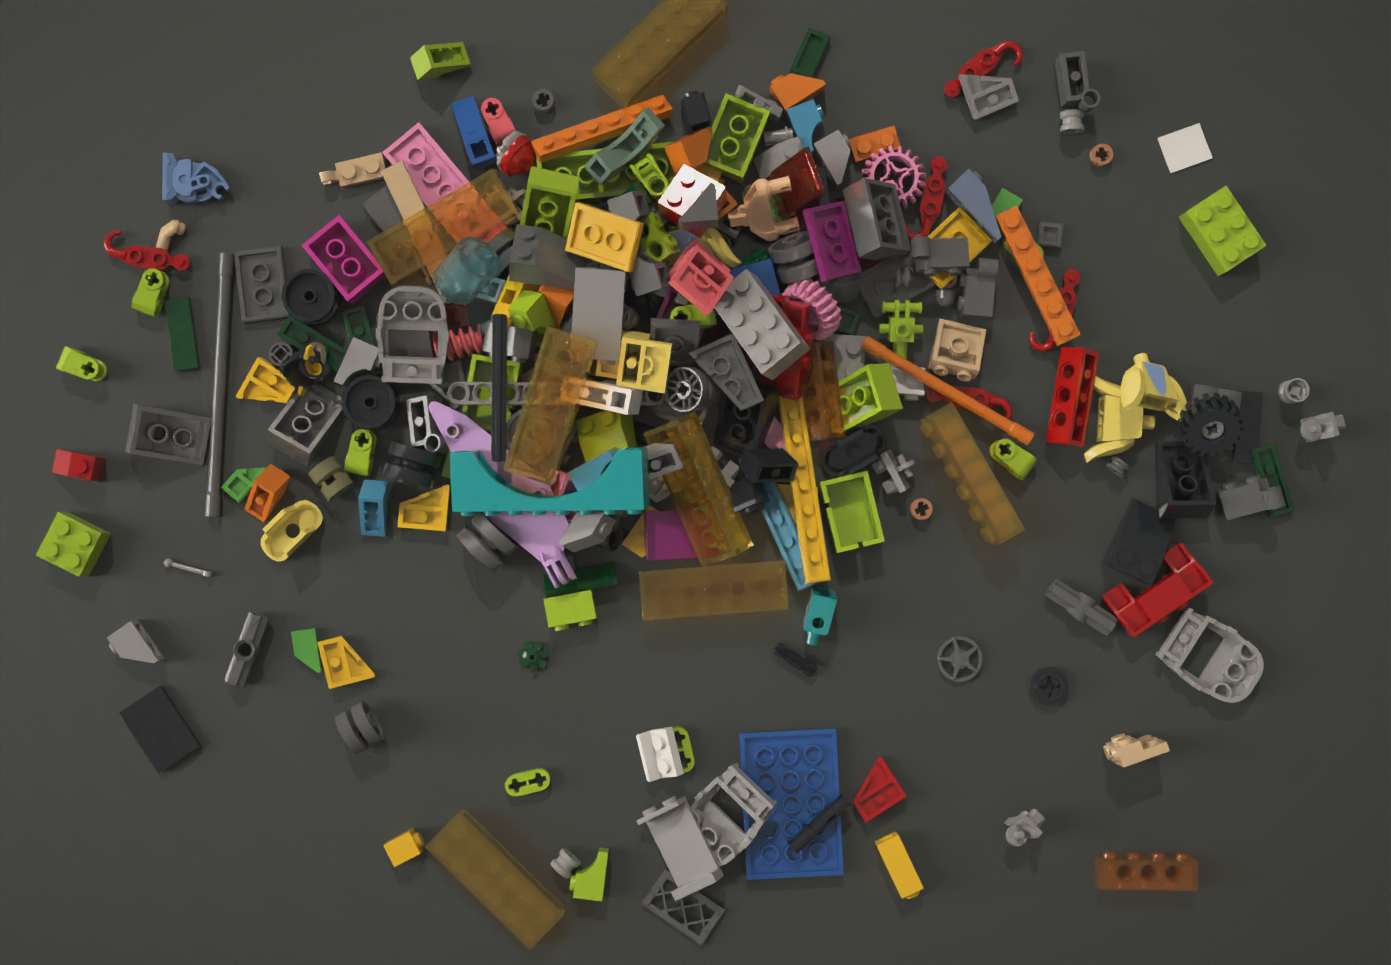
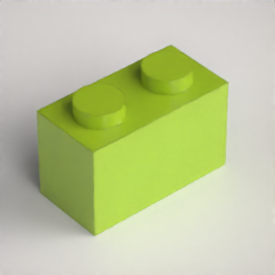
(570, 609)

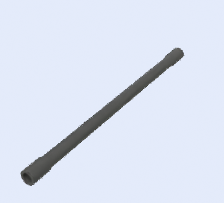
(225, 273)

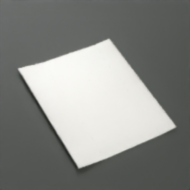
(1184, 148)

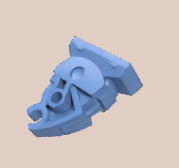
(187, 180)

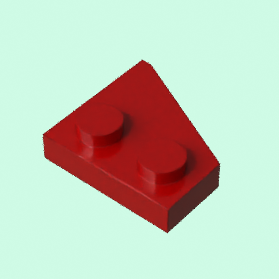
(878, 791)

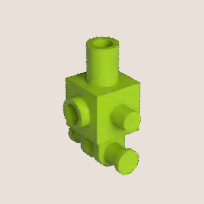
(901, 328)

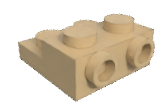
(957, 350)
(1127, 750)

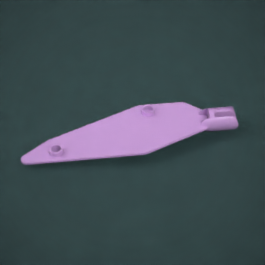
(533, 532)

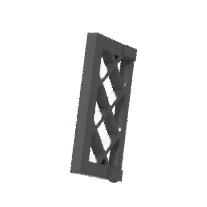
(683, 927)

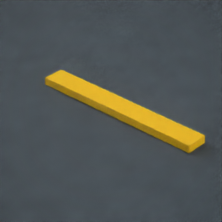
(804, 492)

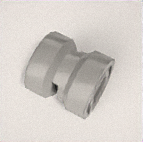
(1298, 388)

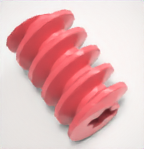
(462, 343)

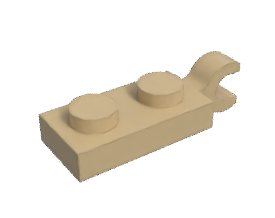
(355, 171)

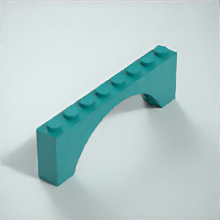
(481, 489)

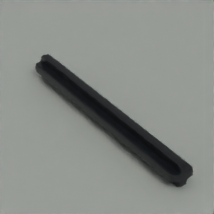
(499, 387)

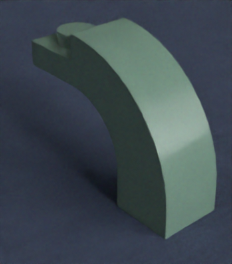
(626, 149)

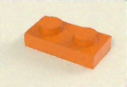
(870, 143)

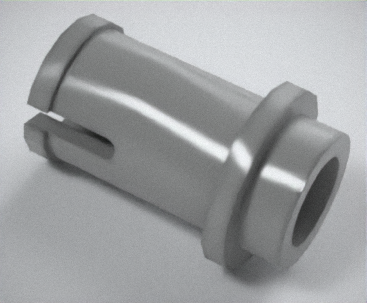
(777, 136)

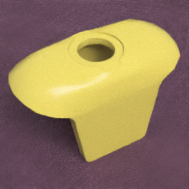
(275, 539)

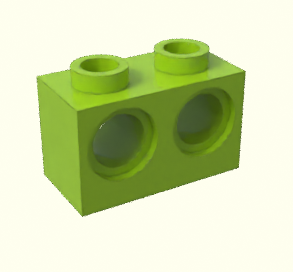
(658, 236)

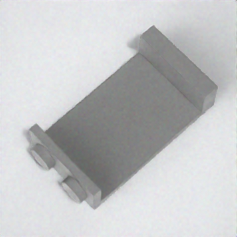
(599, 309)
(682, 846)

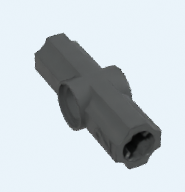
(1081, 607)
(241, 664)

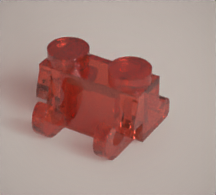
(457, 314)

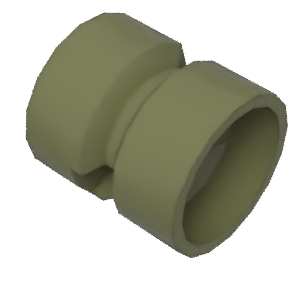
(325, 472)

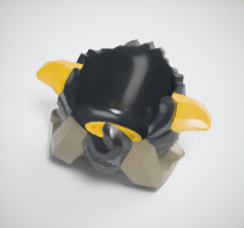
(306, 367)

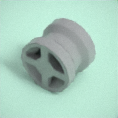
(1072, 121)
(565, 863)

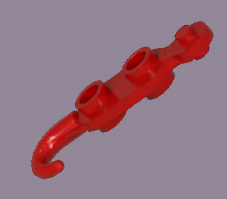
(982, 64)
(931, 197)
(146, 257)
(1070, 279)
(978, 394)

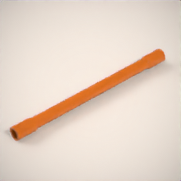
(1012, 428)

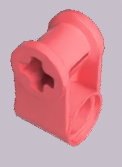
(498, 125)

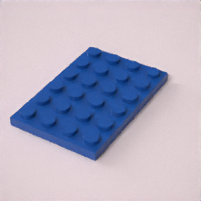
(803, 778)

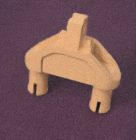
(757, 211)

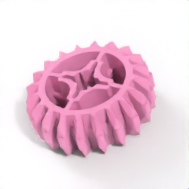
(889, 168)
(823, 311)

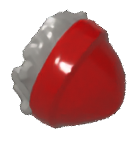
(515, 155)

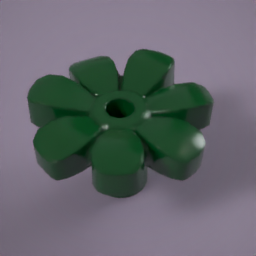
(756, 256)
(538, 656)

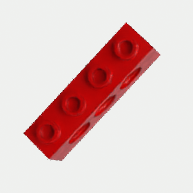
(1072, 397)

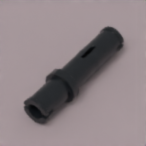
(819, 823)

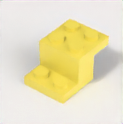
(641, 363)

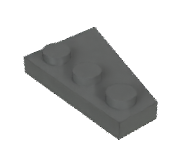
(729, 371)

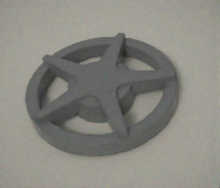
(959, 659)

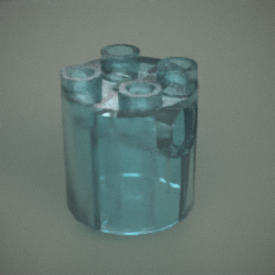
(466, 271)

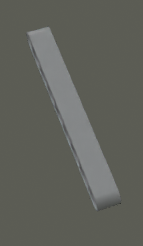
(520, 393)

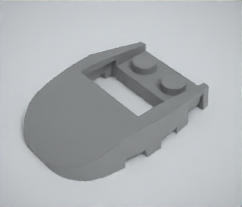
(412, 310)
(1231, 669)
(721, 832)

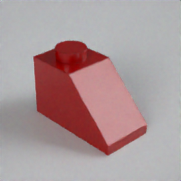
(78, 465)

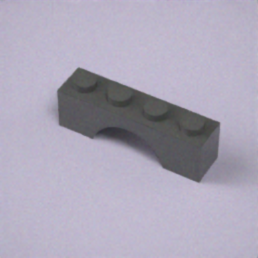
(648, 273)

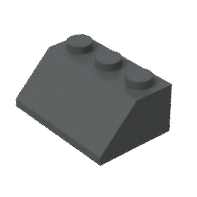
(876, 219)

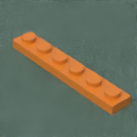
(597, 129)
(1037, 276)

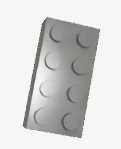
(760, 325)

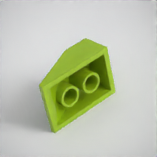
(868, 396)
(605, 431)

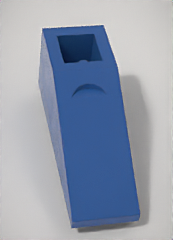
(474, 133)

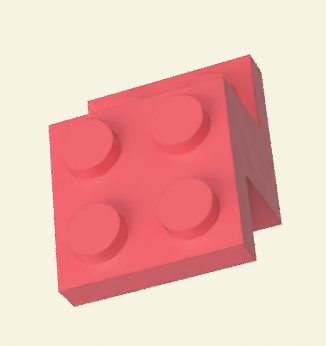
(700, 276)

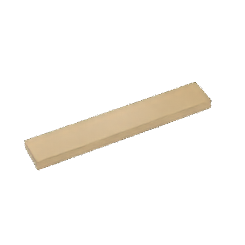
(406, 196)

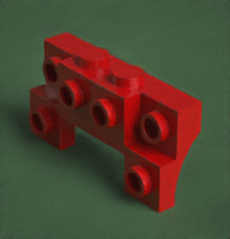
(791, 380)
(1162, 597)

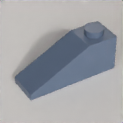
(973, 198)

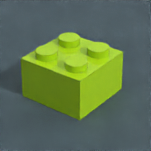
(73, 544)

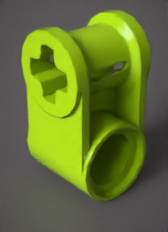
(648, 174)
(150, 295)
(694, 313)
(80, 365)
(361, 456)
(1016, 459)

